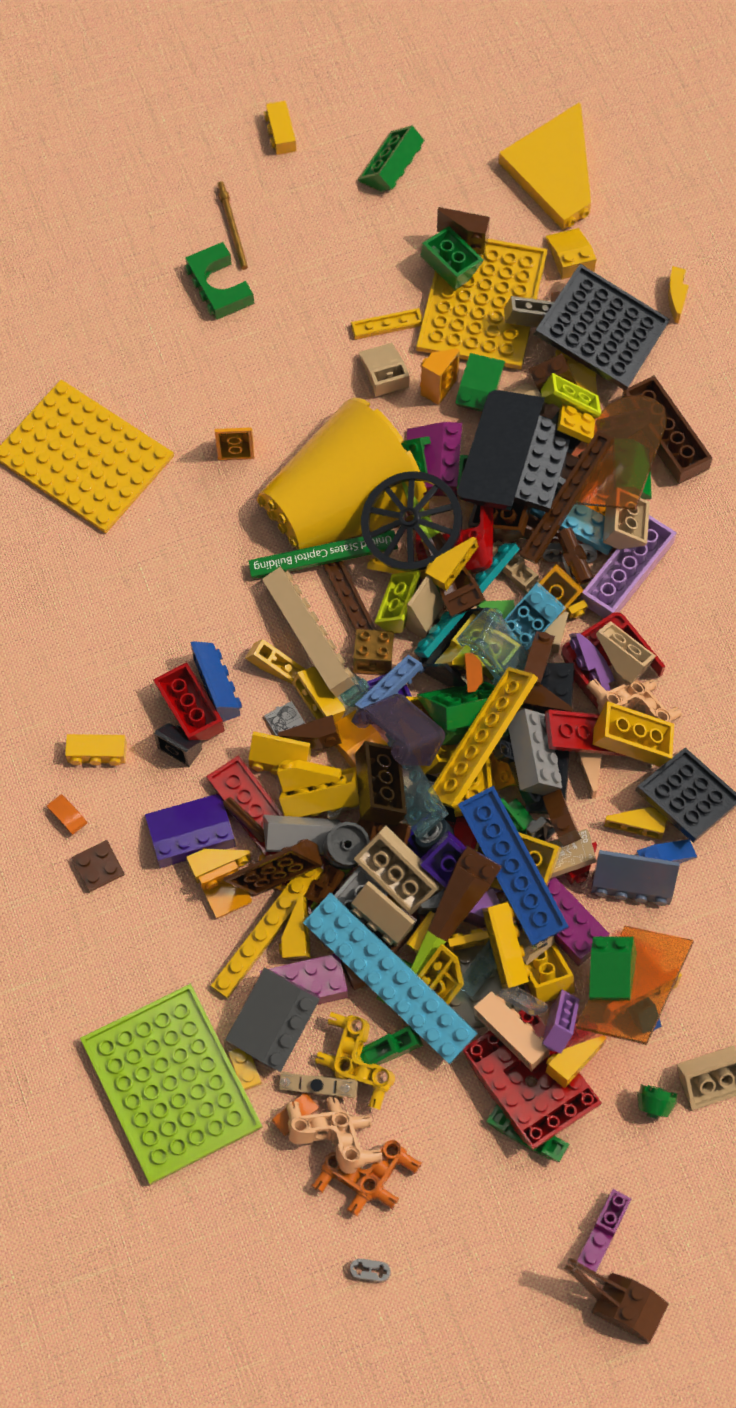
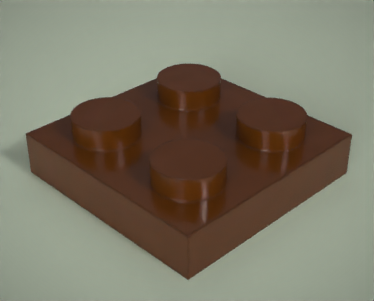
(98, 866)

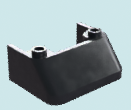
(443, 672)

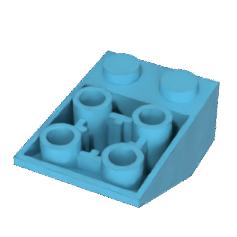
(533, 614)

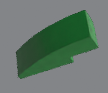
(391, 1046)

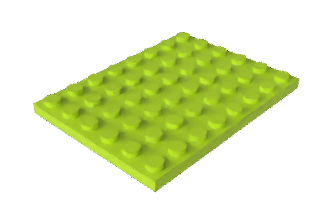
(171, 1083)

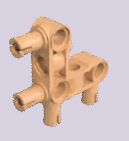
(633, 696)
(336, 1127)

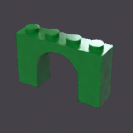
(219, 301)

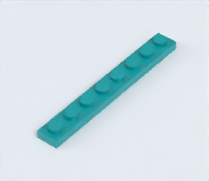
(483, 579)

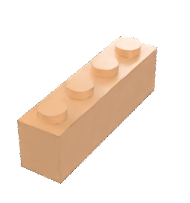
(511, 1030)

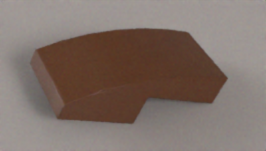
(326, 884)

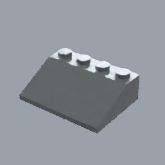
(272, 1019)

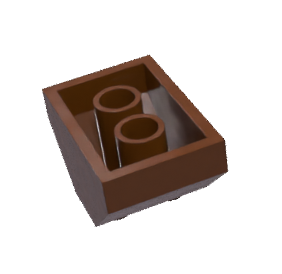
(510, 525)
(622, 1301)

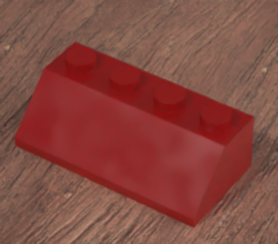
(189, 703)

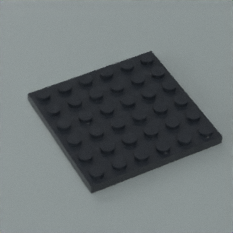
(602, 327)

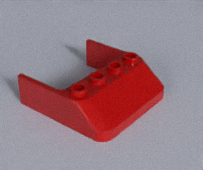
(483, 556)
(581, 677)

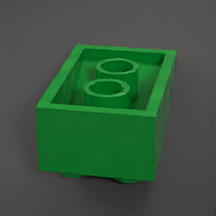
(479, 379)
(612, 968)

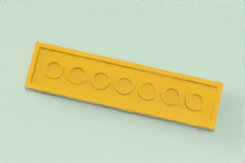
(483, 736)

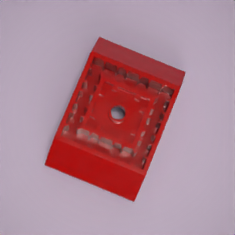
(533, 1111)

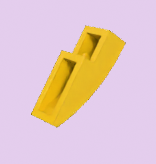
(677, 292)

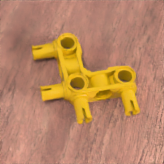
(350, 1050)

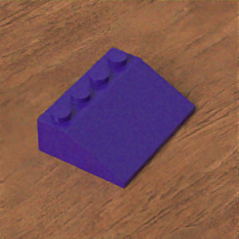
(189, 828)

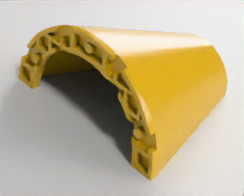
(329, 479)

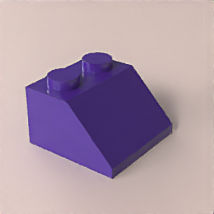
(442, 857)

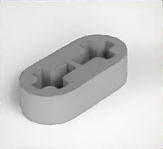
(371, 1265)

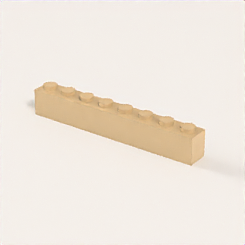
(309, 632)

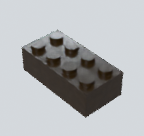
(380, 784)

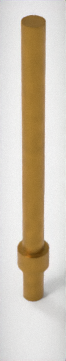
(225, 198)

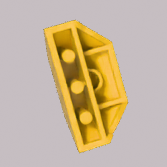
(443, 974)

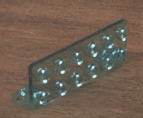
(422, 801)

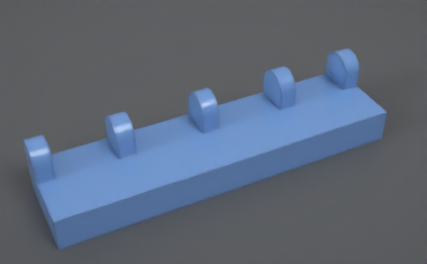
(392, 682)

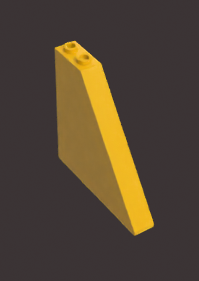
(553, 167)

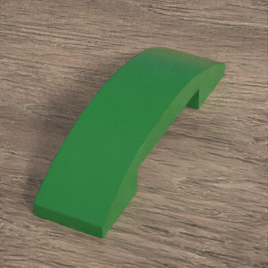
(552, 1149)

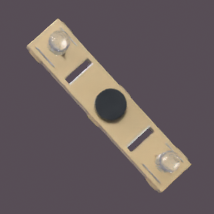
(318, 1085)

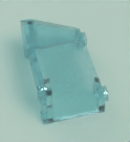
(494, 643)

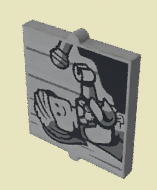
(284, 718)

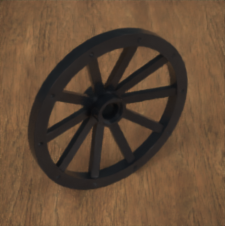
(385, 486)

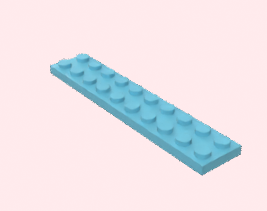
(390, 978)

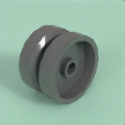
(334, 849)

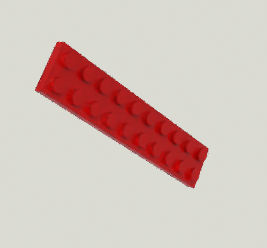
(239, 783)

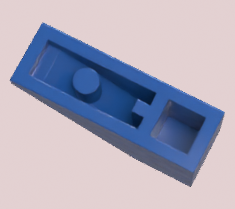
(674, 851)

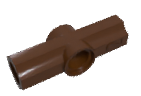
(575, 556)

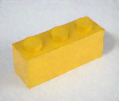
(280, 127)
(317, 694)
(96, 749)

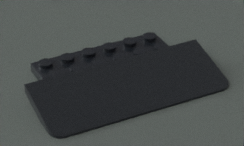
(514, 454)

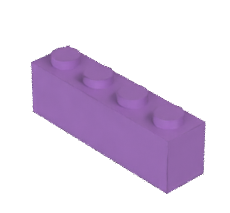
(561, 1022)

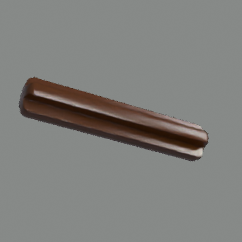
(244, 818)

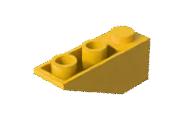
(212, 859)

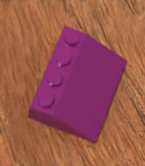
(443, 453)

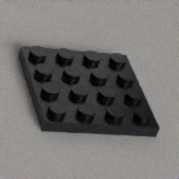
(688, 794)

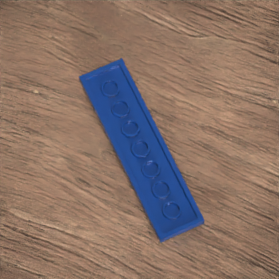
(519, 873)

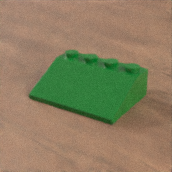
(455, 706)

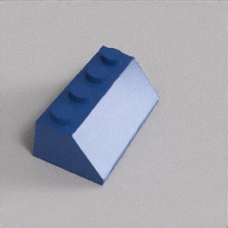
(215, 679)

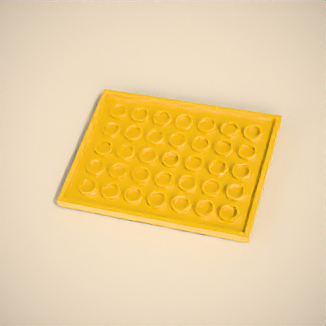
(474, 312)
(83, 456)

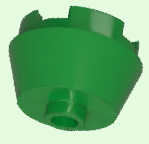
(656, 1101)

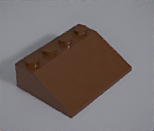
(277, 868)

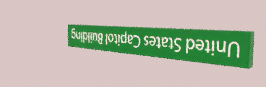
(318, 555)

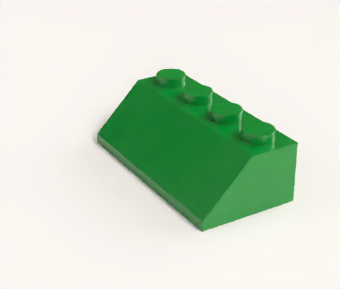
(392, 159)

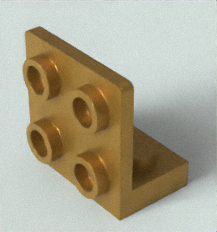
(373, 651)

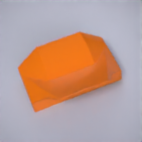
(473, 672)

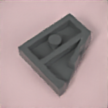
(540, 829)

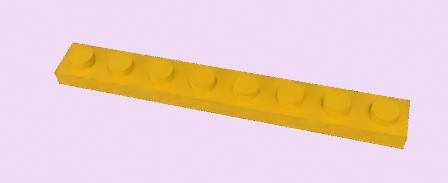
(263, 933)

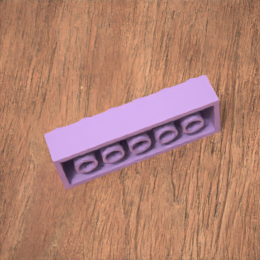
(627, 571)

